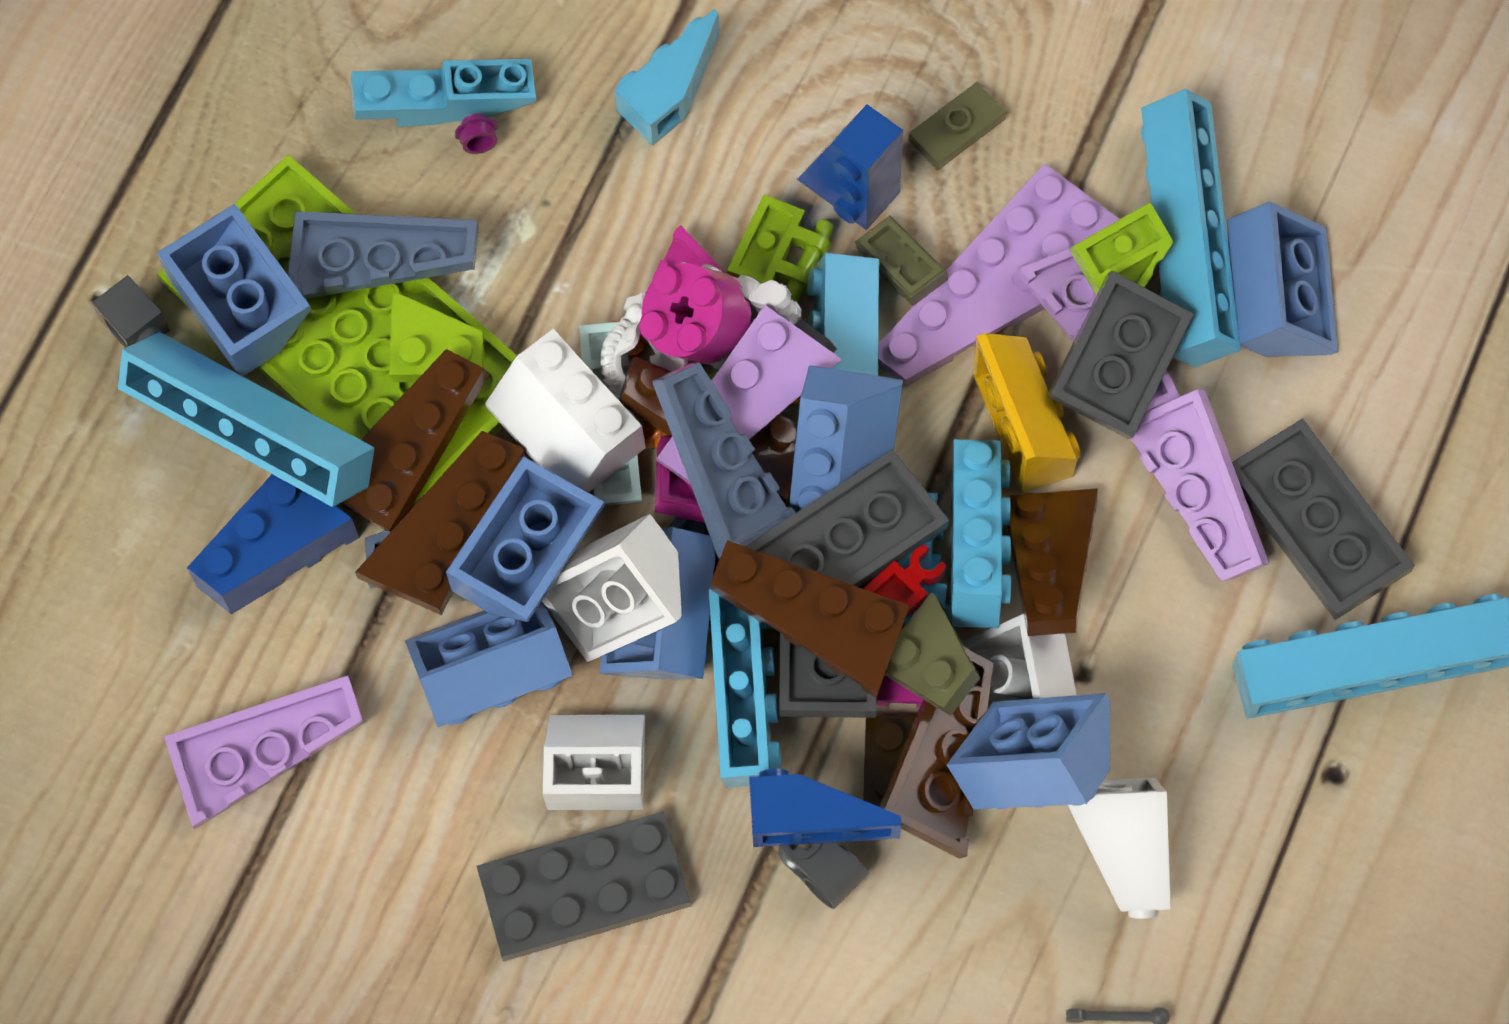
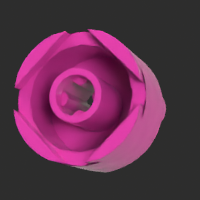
(694, 313)

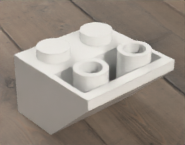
(594, 762)

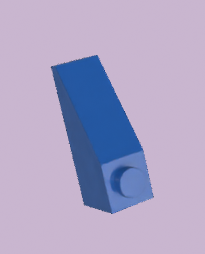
(803, 811)

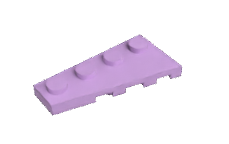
(1068, 298)
(761, 377)
(1194, 468)
(250, 748)

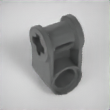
(826, 869)

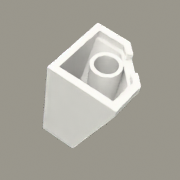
(1129, 842)

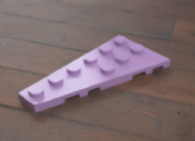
(983, 282)

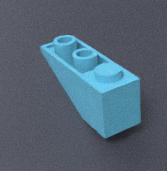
(665, 87)

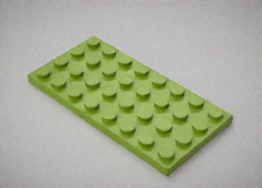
(342, 347)

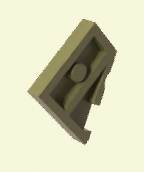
(932, 659)

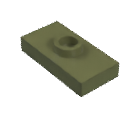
(957, 126)
(902, 260)

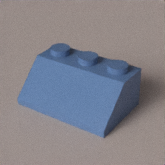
(1282, 283)
(235, 289)
(841, 429)
(523, 542)
(680, 648)
(486, 663)
(1036, 753)

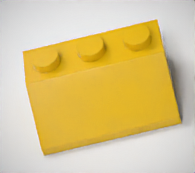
(1022, 413)

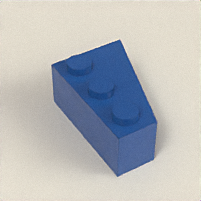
(859, 168)
(267, 542)

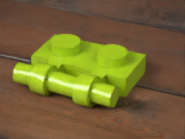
(769, 240)

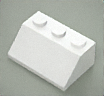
(565, 414)
(617, 589)
(1024, 664)

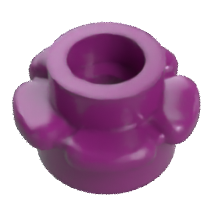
(477, 133)

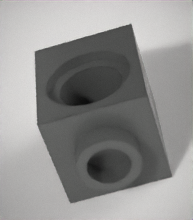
(129, 313)

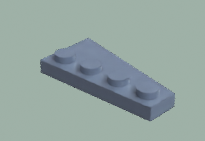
(366, 251)
(727, 481)

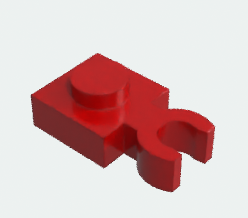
(907, 584)

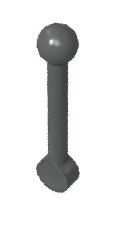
(1157, 1016)

